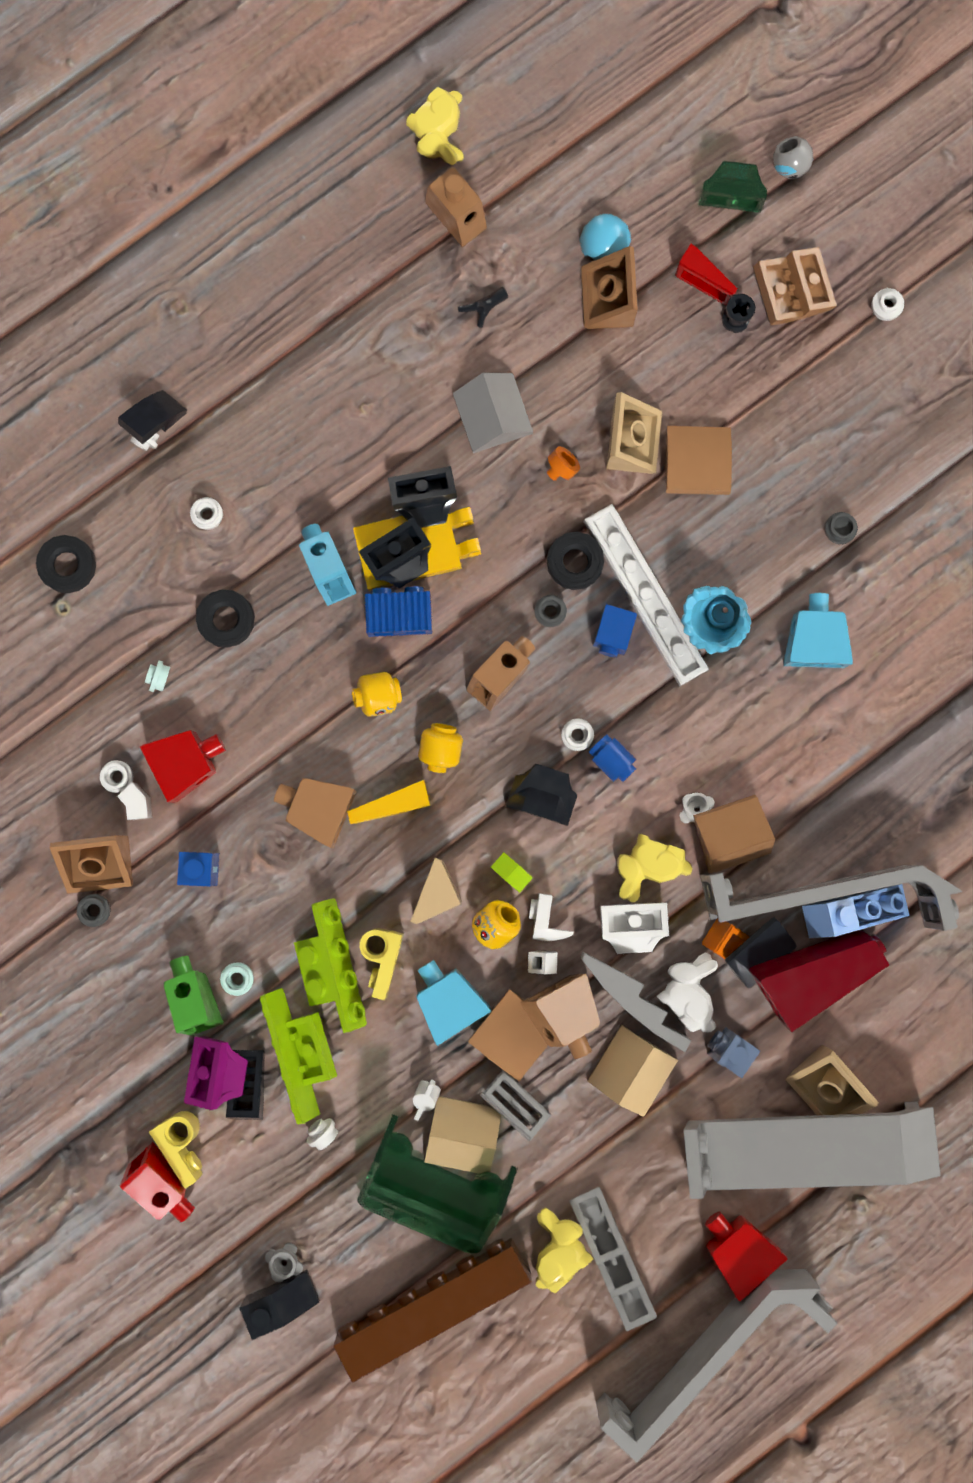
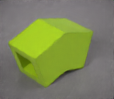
(511, 872)

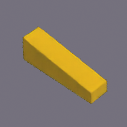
(400, 801)

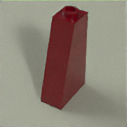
(818, 976)

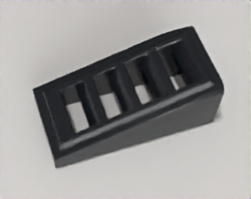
(256, 1113)

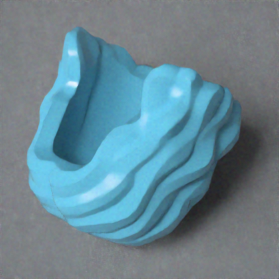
(711, 626)

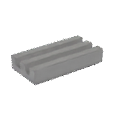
(506, 1114)

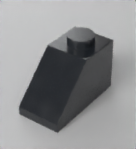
(278, 1304)

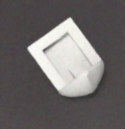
(540, 912)

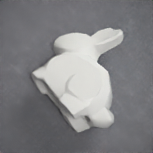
(687, 996)

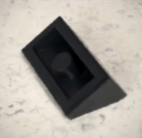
(764, 945)

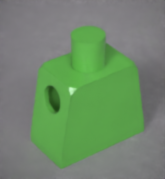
(194, 1011)

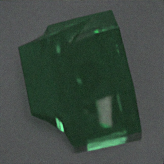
(734, 187)

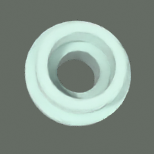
(157, 676)
(228, 984)

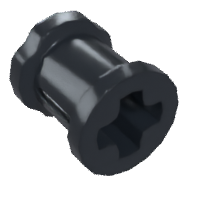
(739, 304)

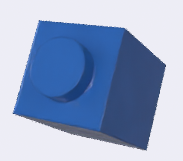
(614, 631)
(198, 869)

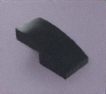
(151, 415)

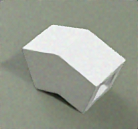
(136, 802)
(549, 962)

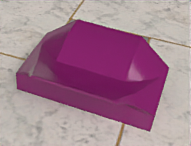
(214, 1073)

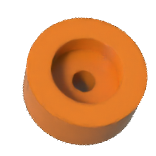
(562, 464)

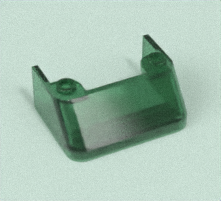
(433, 1198)

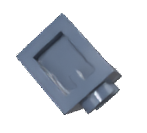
(732, 1051)

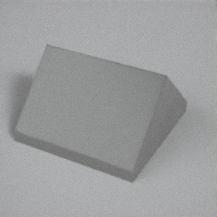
(492, 411)

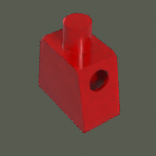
(182, 762)
(155, 1185)
(742, 1253)

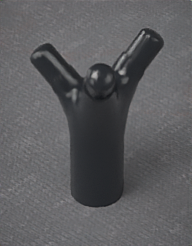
(485, 305)

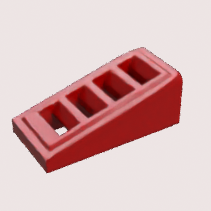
(704, 275)

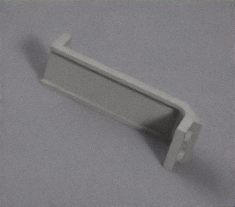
(932, 892)
(812, 1151)
(706, 1357)

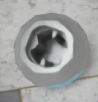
(793, 157)

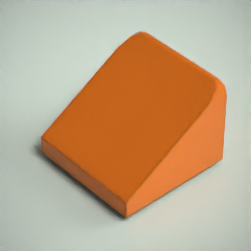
(724, 938)

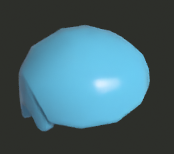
(604, 236)

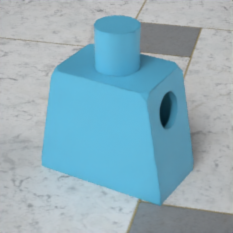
(325, 565)
(818, 637)
(448, 1002)

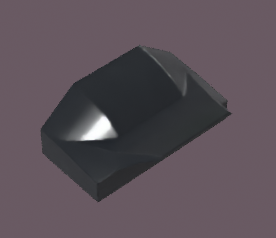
(424, 495)
(398, 554)
(543, 794)

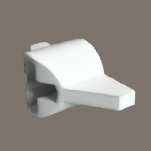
(425, 1097)

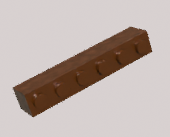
(431, 1309)

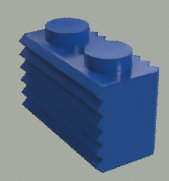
(398, 612)

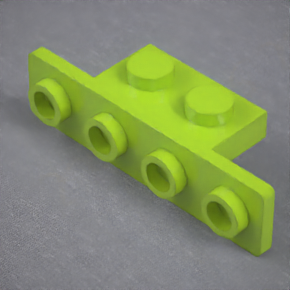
(328, 967)
(300, 1053)

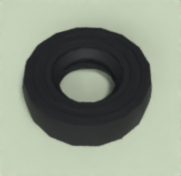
(578, 541)
(49, 553)
(211, 604)

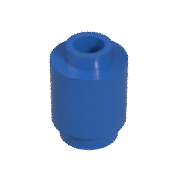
(613, 758)

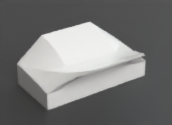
(634, 926)

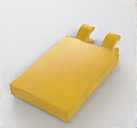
(443, 555)

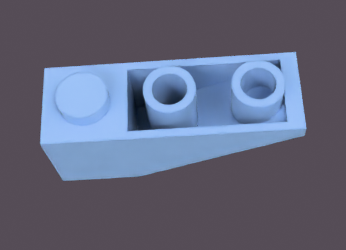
(855, 911)

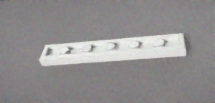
(645, 595)

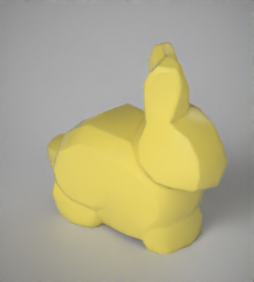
(435, 123)
(650, 861)
(562, 1255)

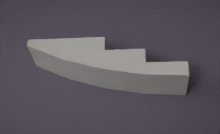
(626, 993)
(613, 1259)

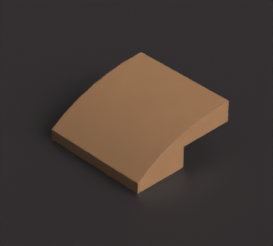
(794, 286)
(698, 460)
(509, 1037)

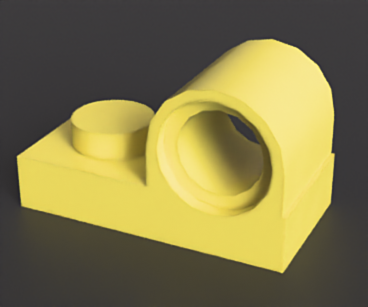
(381, 978)
(173, 1147)

